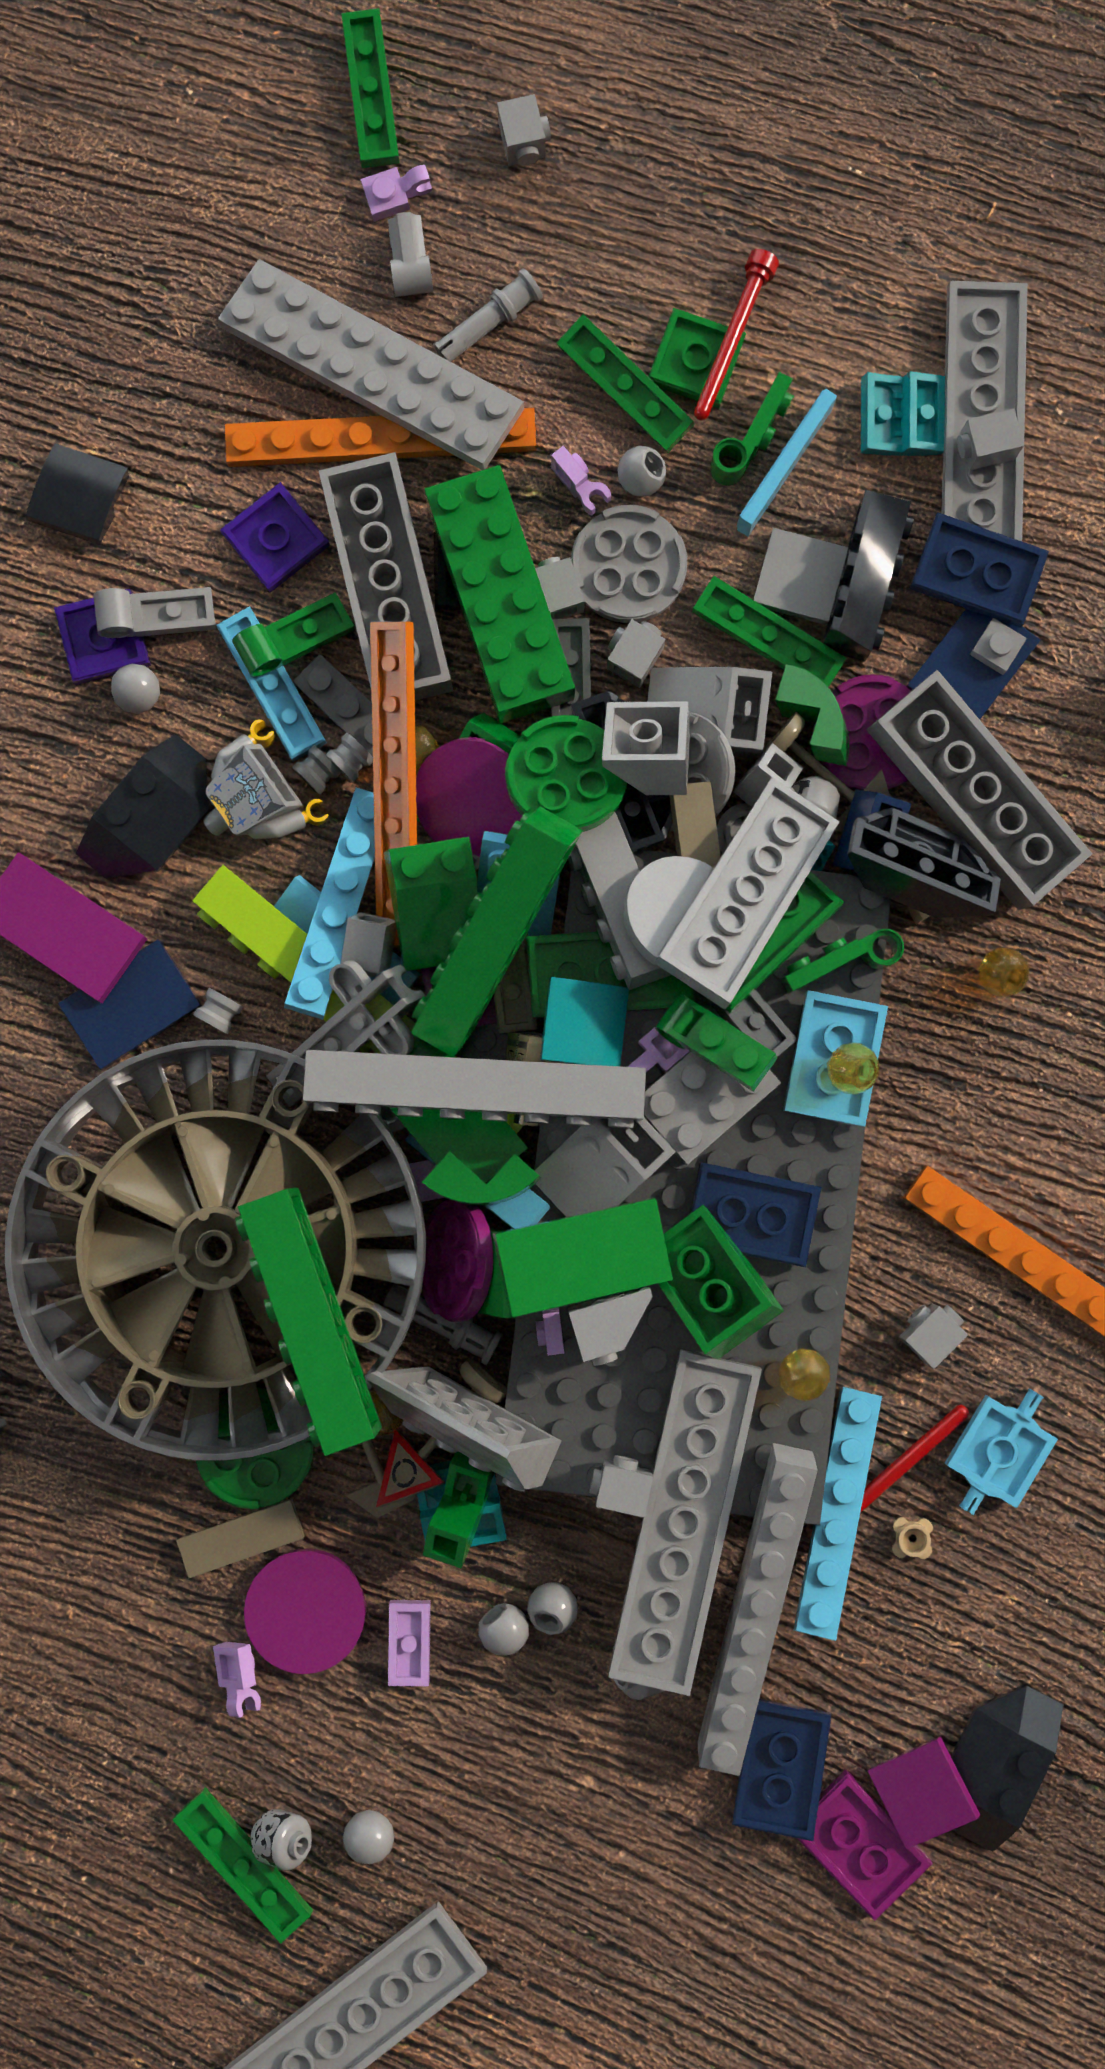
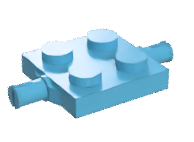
(1001, 1451)

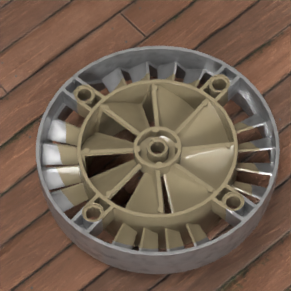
(120, 1247)

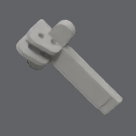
(354, 1024)

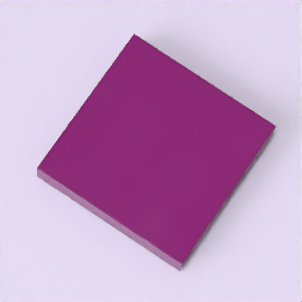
(923, 1793)

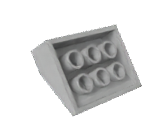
(468, 1424)

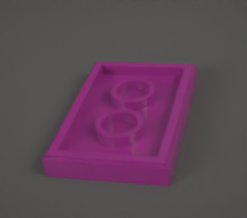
(863, 1847)

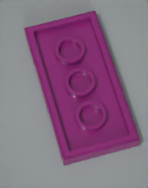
(65, 929)

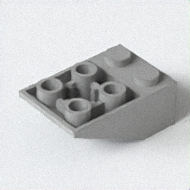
(727, 696)
(601, 1165)

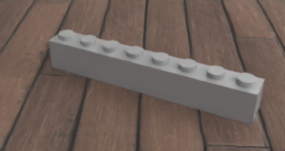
(474, 1086)
(756, 1608)

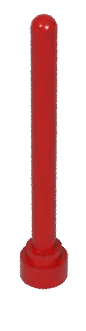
(759, 270)
(914, 1454)

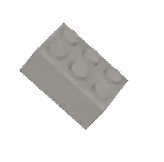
(699, 1104)

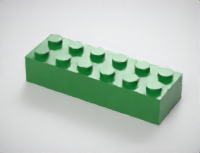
(500, 594)
(497, 928)
(309, 1321)

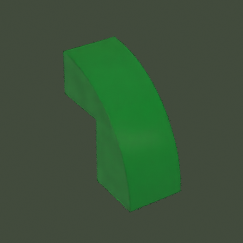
(814, 701)
(458, 1183)
(458, 1512)

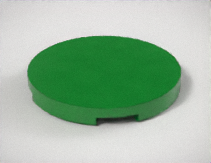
(562, 771)
(261, 1478)

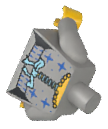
(252, 792)

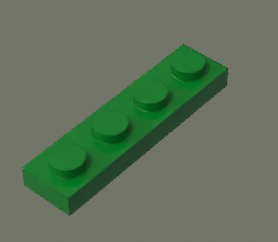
(370, 88)
(625, 383)
(766, 631)
(231, 1854)

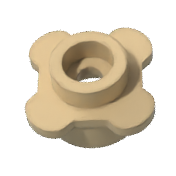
(921, 1546)

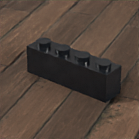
(867, 575)

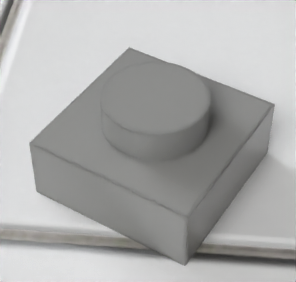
(998, 646)

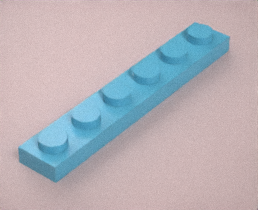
(337, 902)
(834, 1538)

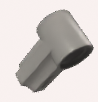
(410, 263)

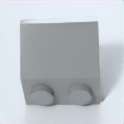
(648, 745)
(608, 1323)

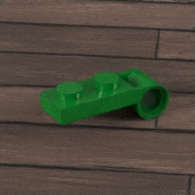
(758, 436)
(292, 636)
(841, 953)
(716, 1042)

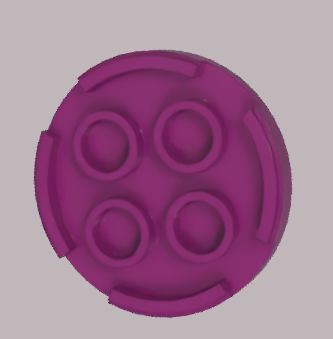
(862, 704)
(465, 792)
(457, 1261)
(305, 1611)

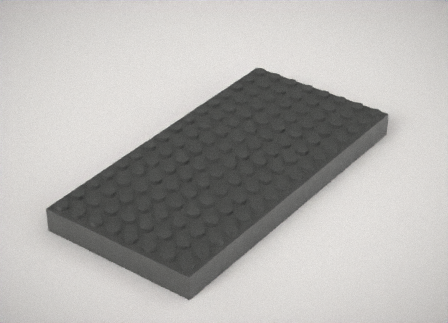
(624, 1402)

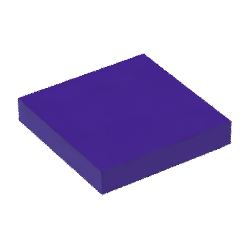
(275, 537)
(89, 654)

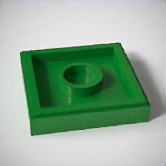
(688, 355)

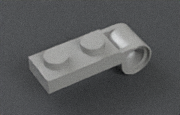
(153, 613)

